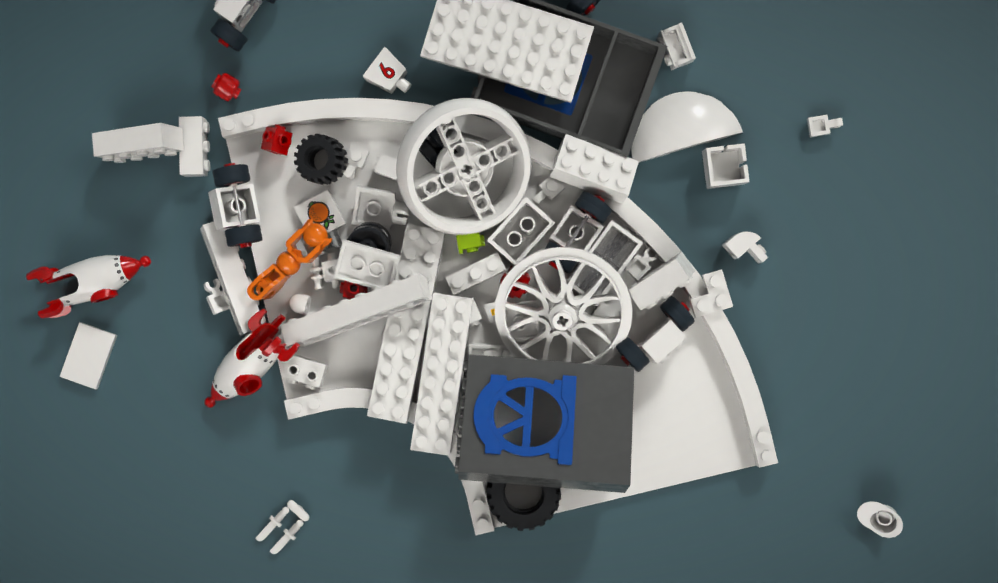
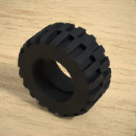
(522, 518)

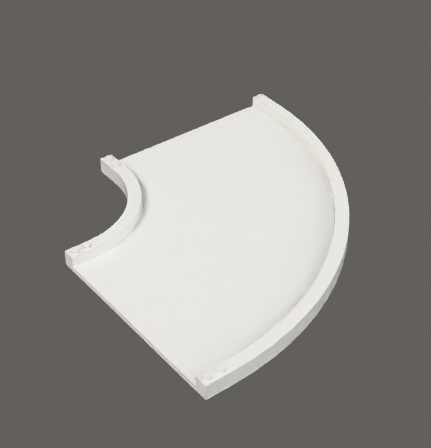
(689, 414)

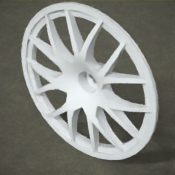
(563, 304)

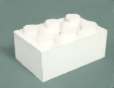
(520, 231)
(662, 281)

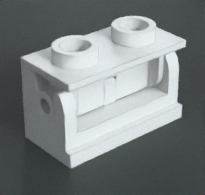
(679, 48)

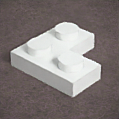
(716, 297)

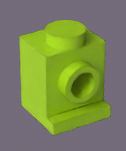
(470, 242)

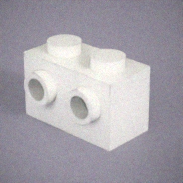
(305, 371)

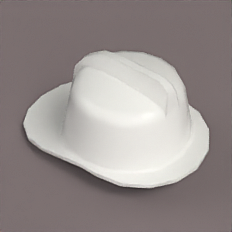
(880, 519)

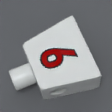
(387, 73)

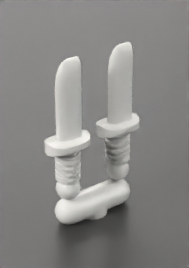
(275, 521)

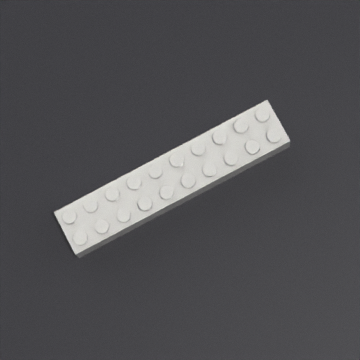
(406, 329)

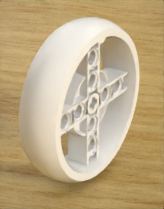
(486, 213)

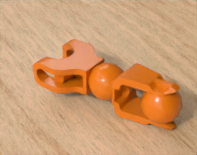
(289, 261)

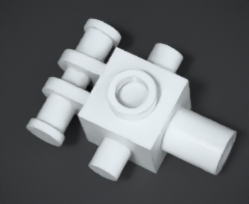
(328, 270)

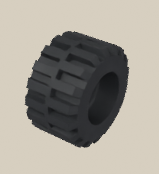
(307, 153)

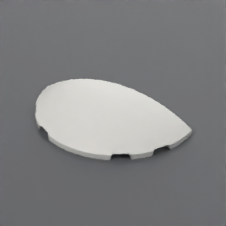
(681, 123)

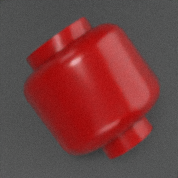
(226, 87)

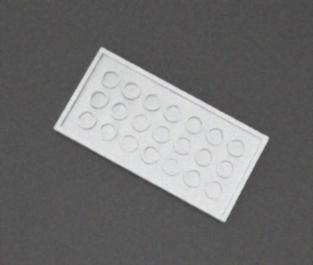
(509, 44)

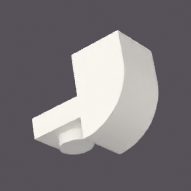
(743, 242)

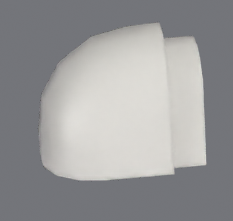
(300, 303)

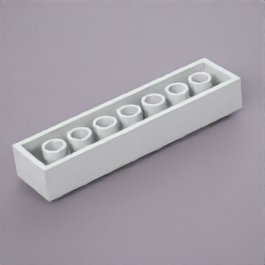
(441, 374)

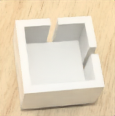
(723, 168)

